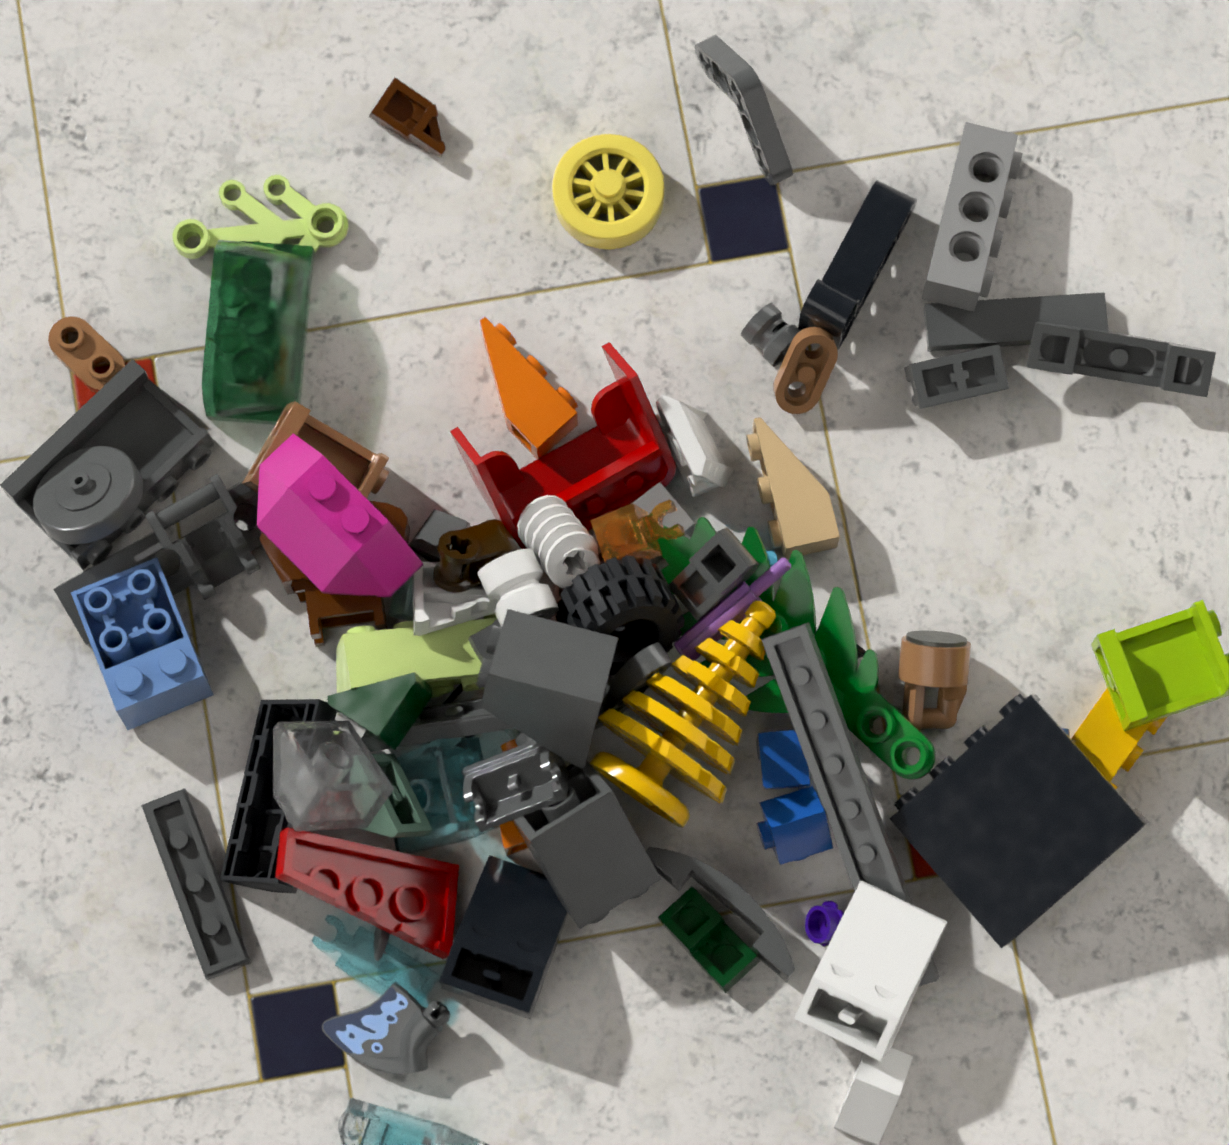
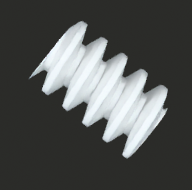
(557, 539)

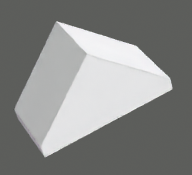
(873, 1095)

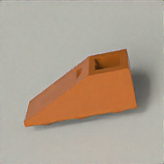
(529, 404)

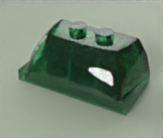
(256, 330)

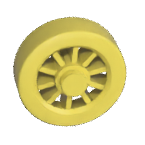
(608, 192)

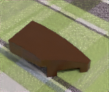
(409, 117)

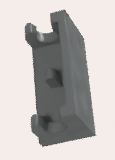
(957, 376)
(514, 784)

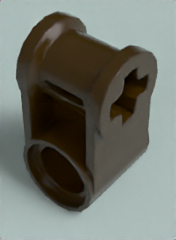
(470, 552)

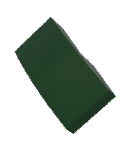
(708, 939)

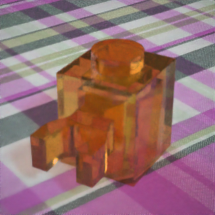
(634, 532)

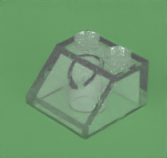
(326, 776)

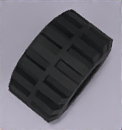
(626, 602)

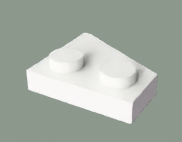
(441, 609)

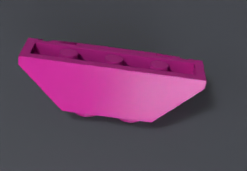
(329, 525)

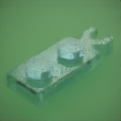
(359, 962)

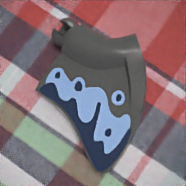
(389, 1032)

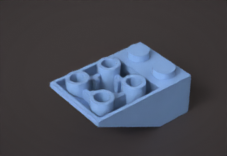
(141, 644)

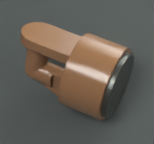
(933, 661)

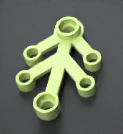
(269, 226)

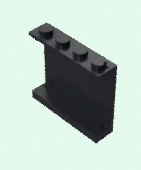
(1016, 819)

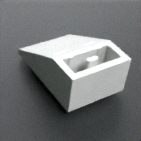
(871, 971)

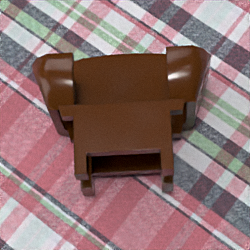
(335, 610)

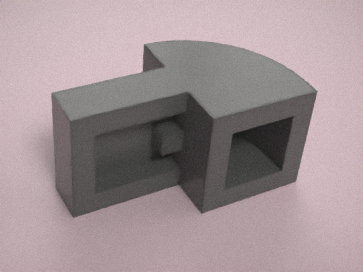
(713, 573)

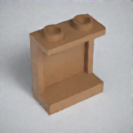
(356, 463)

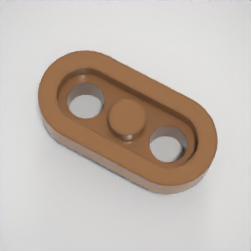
(85, 353)
(807, 367)

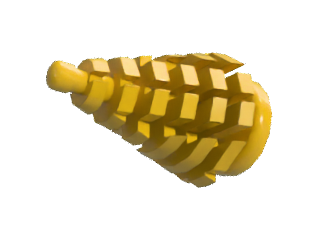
(680, 730)

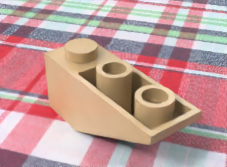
(797, 500)

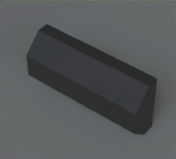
(258, 817)

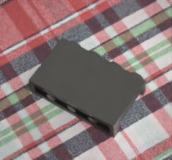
(130, 417)

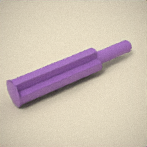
(730, 608)

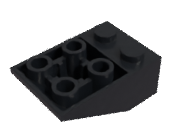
(505, 939)

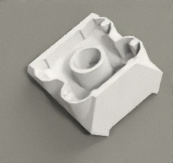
(692, 446)

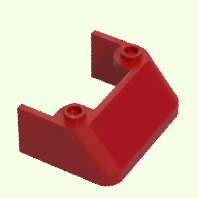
(591, 472)

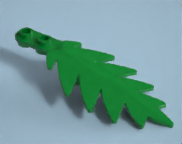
(836, 641)

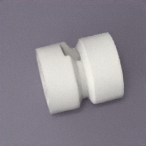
(515, 585)

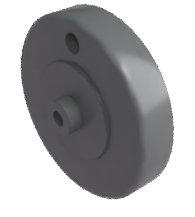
(88, 495)

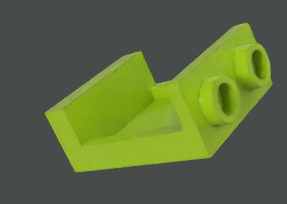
(1164, 665)

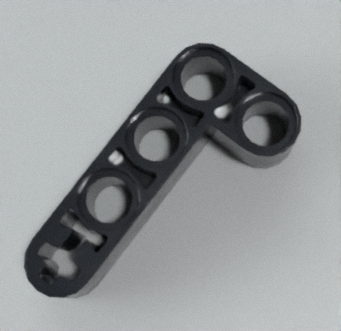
(858, 262)

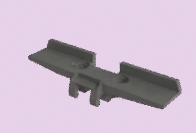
(206, 554)

